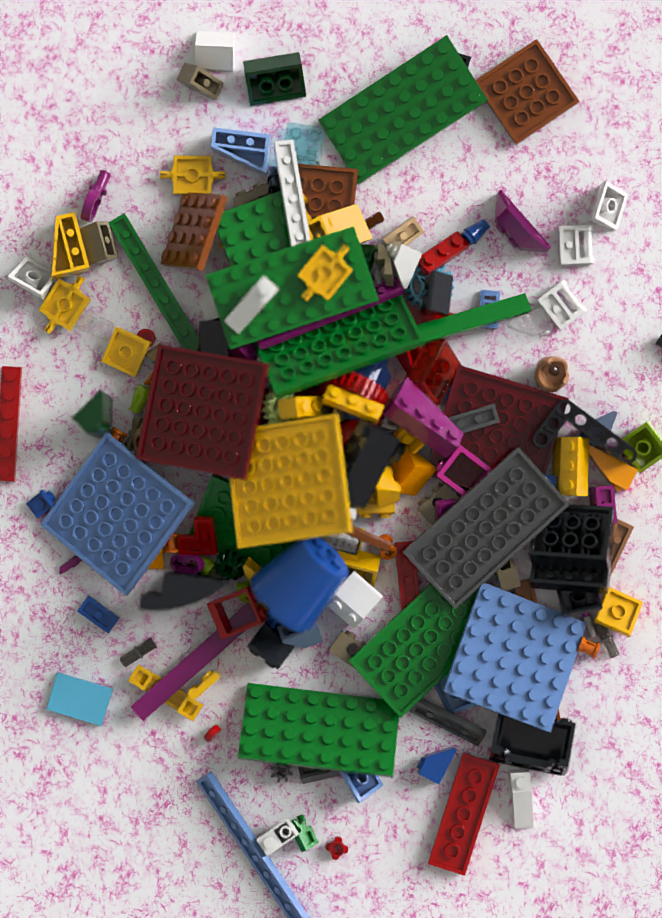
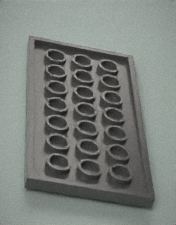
(486, 527)

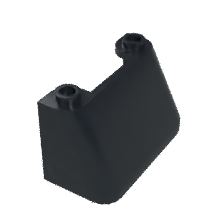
(531, 747)

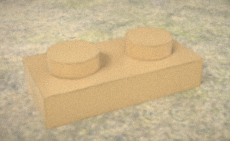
(405, 232)

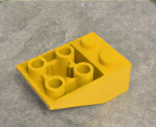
(338, 221)

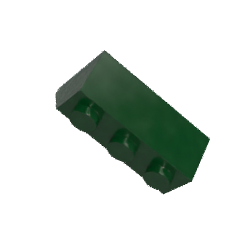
(274, 78)

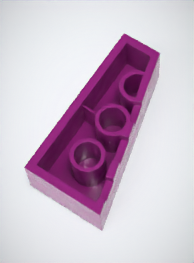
(422, 418)

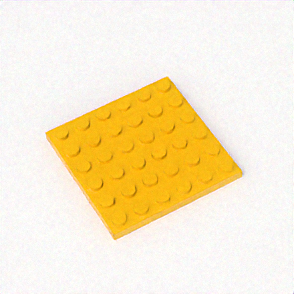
(293, 484)

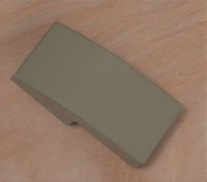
(384, 263)

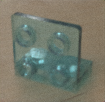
(307, 142)

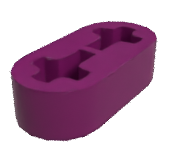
(187, 567)

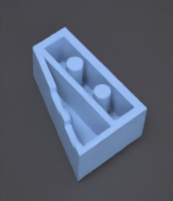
(243, 148)

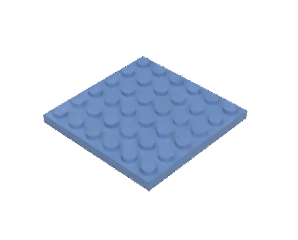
(117, 514)
(514, 657)

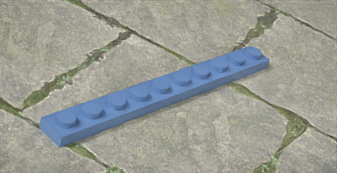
(247, 841)

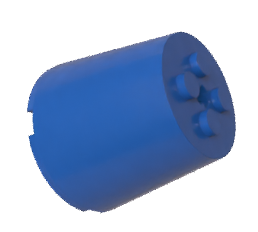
(300, 582)

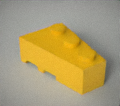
(67, 248)

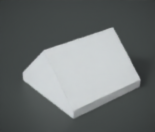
(215, 50)
(608, 206)
(32, 278)

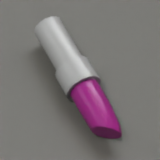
(587, 618)

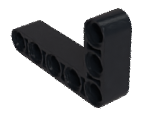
(585, 429)

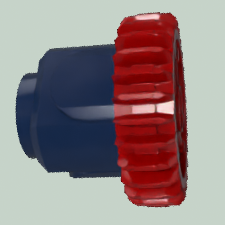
(366, 382)

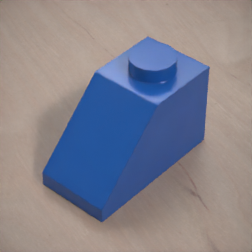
(436, 763)

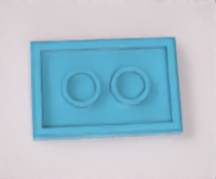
(79, 699)

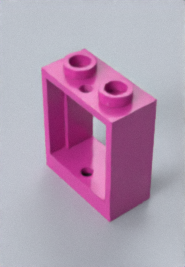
(442, 466)

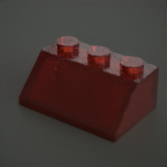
(434, 370)

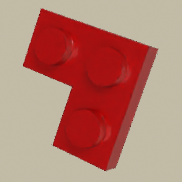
(202, 542)

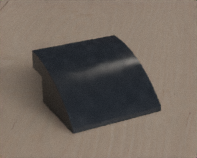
(574, 551)
(180, 590)

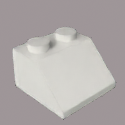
(403, 261)
(354, 600)

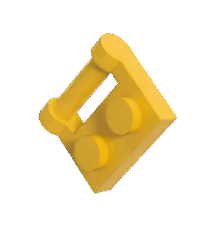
(208, 679)

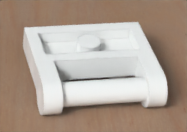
(569, 244)
(557, 309)

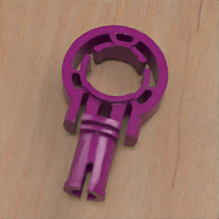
(94, 196)

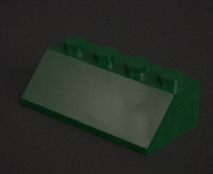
(96, 415)

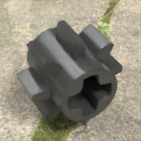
(279, 775)

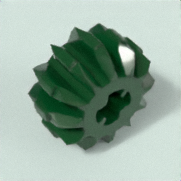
(230, 564)

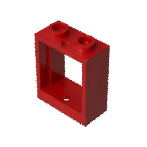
(221, 619)

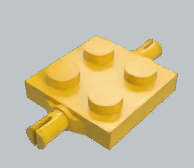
(192, 174)
(325, 272)
(64, 304)

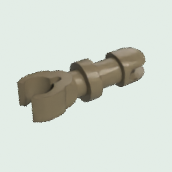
(136, 423)

